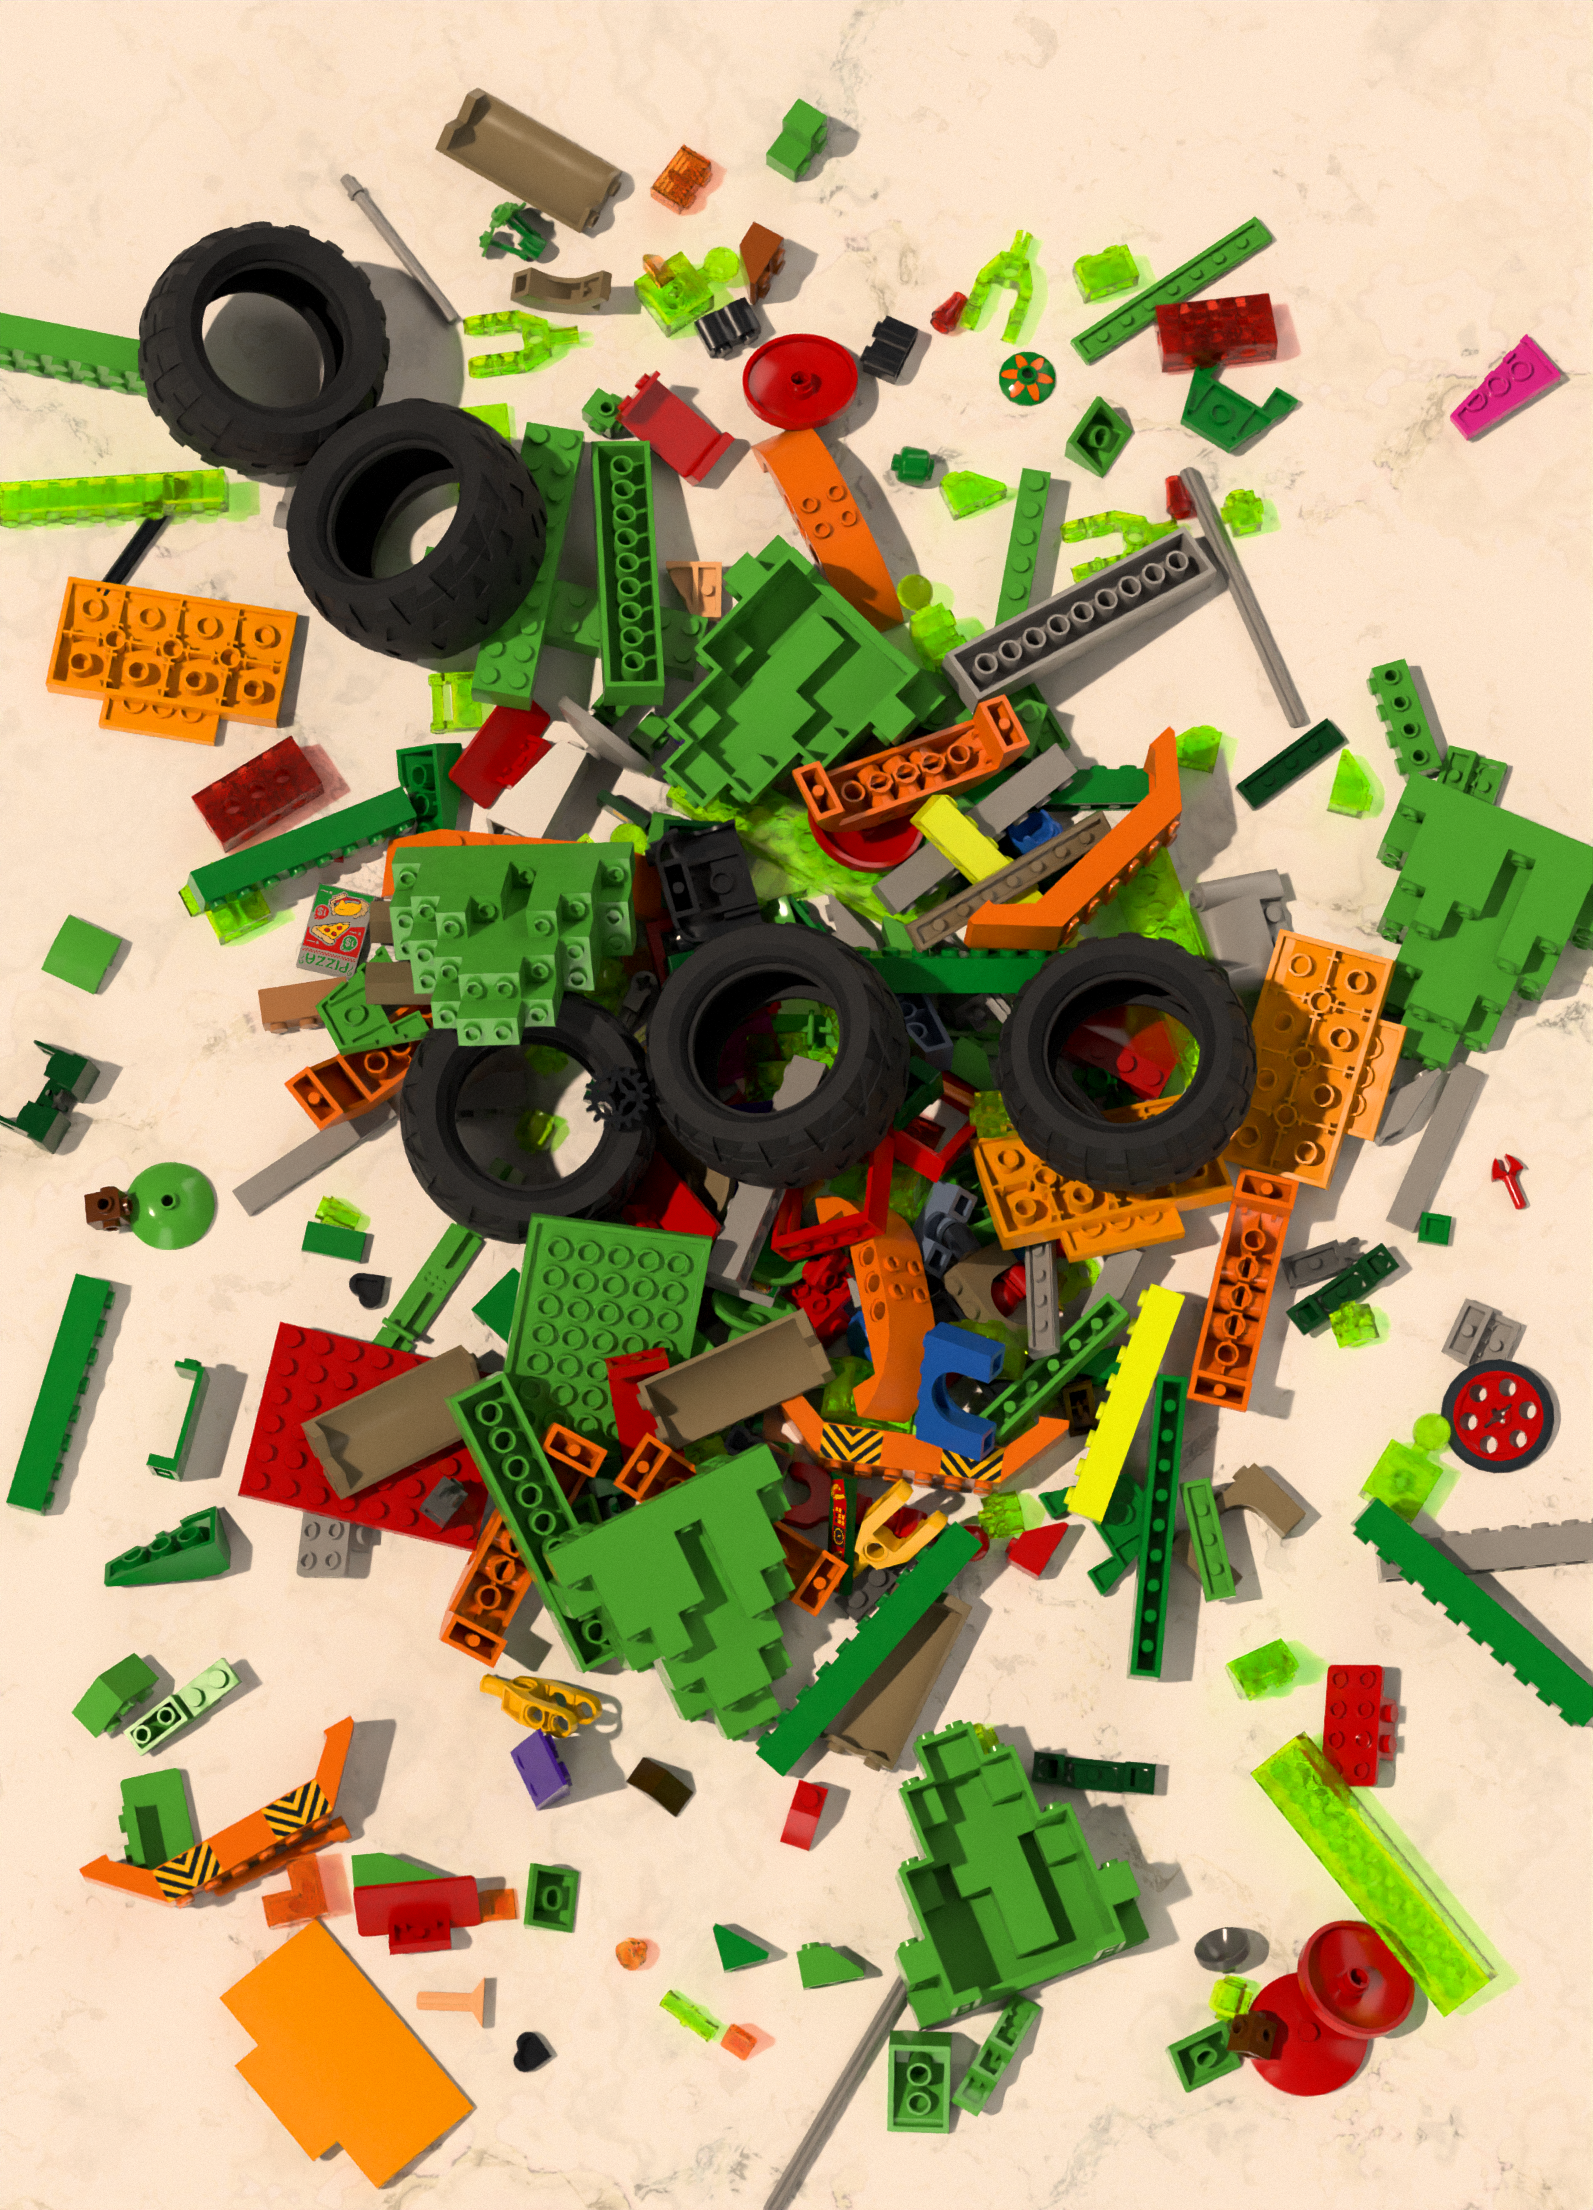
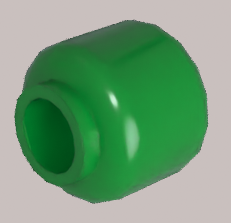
(912, 466)

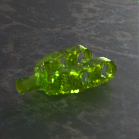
(993, 274)
(516, 361)
(1109, 523)

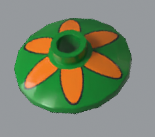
(1022, 390)

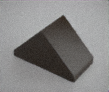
(1079, 1407)
(659, 1786)

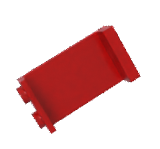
(672, 428)
(623, 1375)

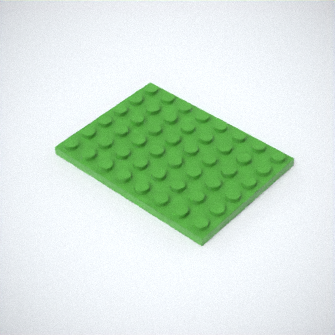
(595, 1296)

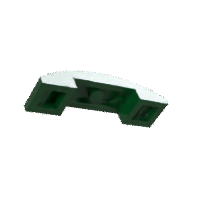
(1346, 1287)
(1093, 1775)

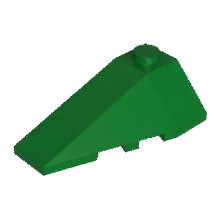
(430, 790)
(187, 1553)

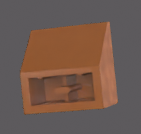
(760, 258)

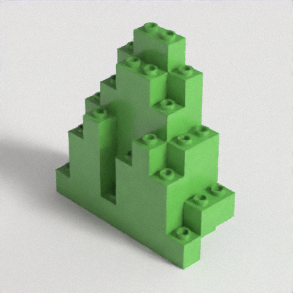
(789, 684)
(1477, 913)
(509, 929)
(691, 1588)
(998, 1884)

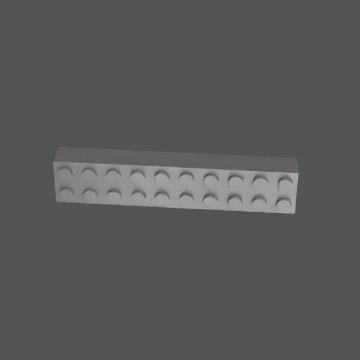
(1078, 619)

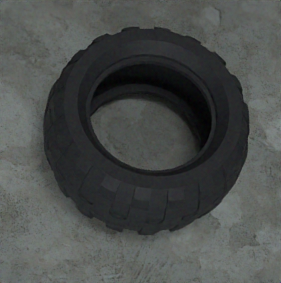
(306, 277)
(1107, 976)

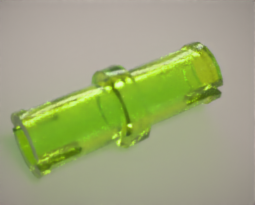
(689, 2016)

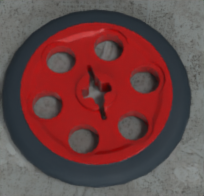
(1527, 1389)

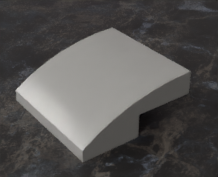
(1480, 1335)

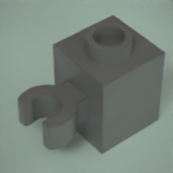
(963, 1009)
(444, 1501)

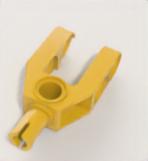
(892, 1550)
(528, 1694)

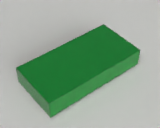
(334, 1242)

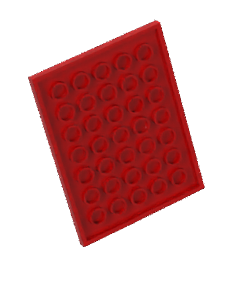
(314, 1374)

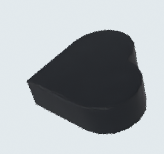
(368, 1289)
(530, 2052)

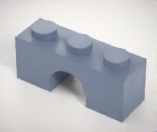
(942, 1207)

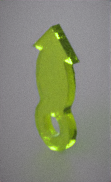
(1071, 1282)

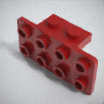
(501, 752)
(668, 1203)
(824, 1309)
(1358, 1723)
(417, 1912)

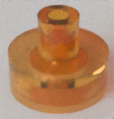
(631, 1953)

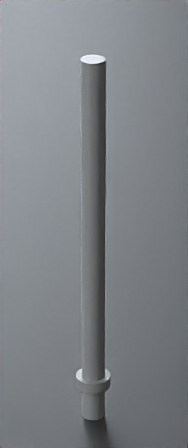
(356, 193)

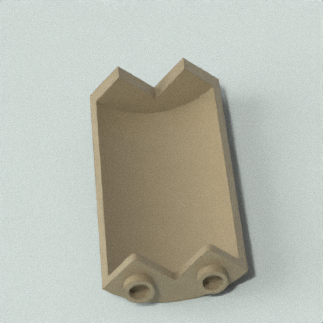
(529, 160)
(736, 1380)
(391, 1423)
(890, 1701)

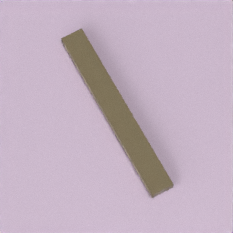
(1008, 880)

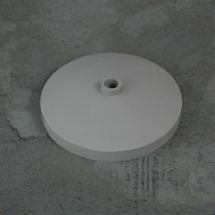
(603, 741)

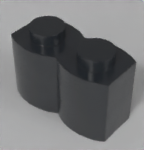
(727, 328)
(889, 350)
(743, 1439)

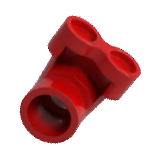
(823, 1273)

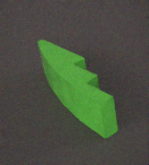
(995, 2054)

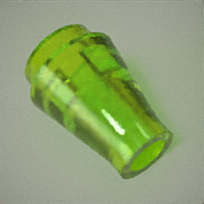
(336, 1213)

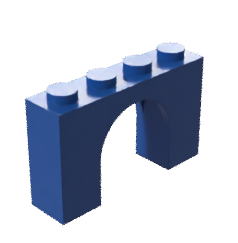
(938, 1416)

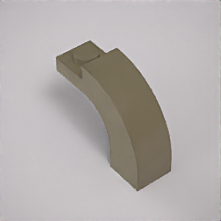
(560, 294)

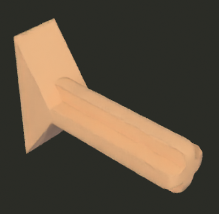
(452, 2001)

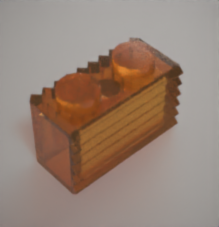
(681, 180)

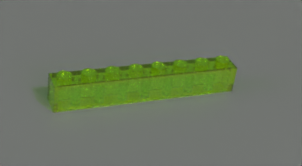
(114, 498)

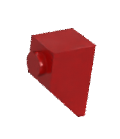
(1035, 1548)
(804, 1815)

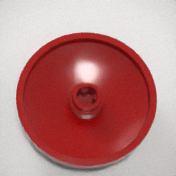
(800, 381)
(870, 849)
(1354, 1980)
(1306, 2052)

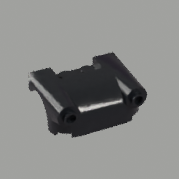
(704, 883)

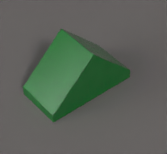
(736, 1951)

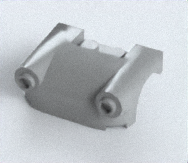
(1239, 925)

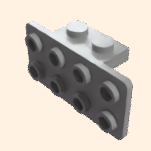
(328, 1544)

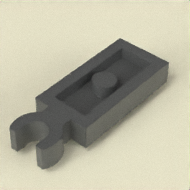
(1318, 1262)
(868, 1589)

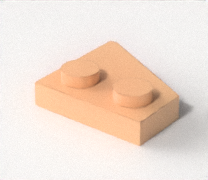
(698, 586)

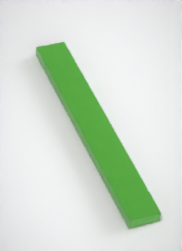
(1170, 290)

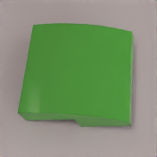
(1472, 774)
(81, 954)

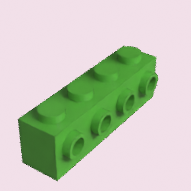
(1404, 720)

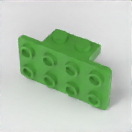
(155, 1818)

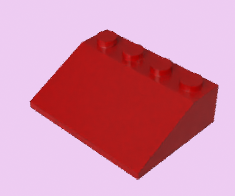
(1127, 1045)

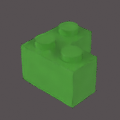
(801, 138)
(115, 1695)

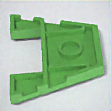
(361, 1025)

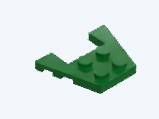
(1224, 415)
(1117, 1530)

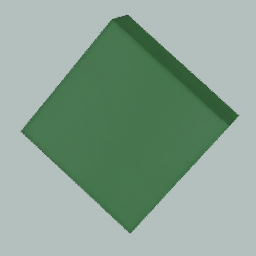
(1434, 1229)

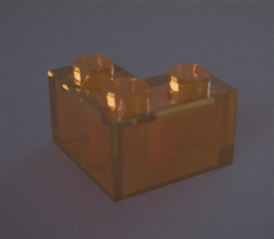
(306, 1898)

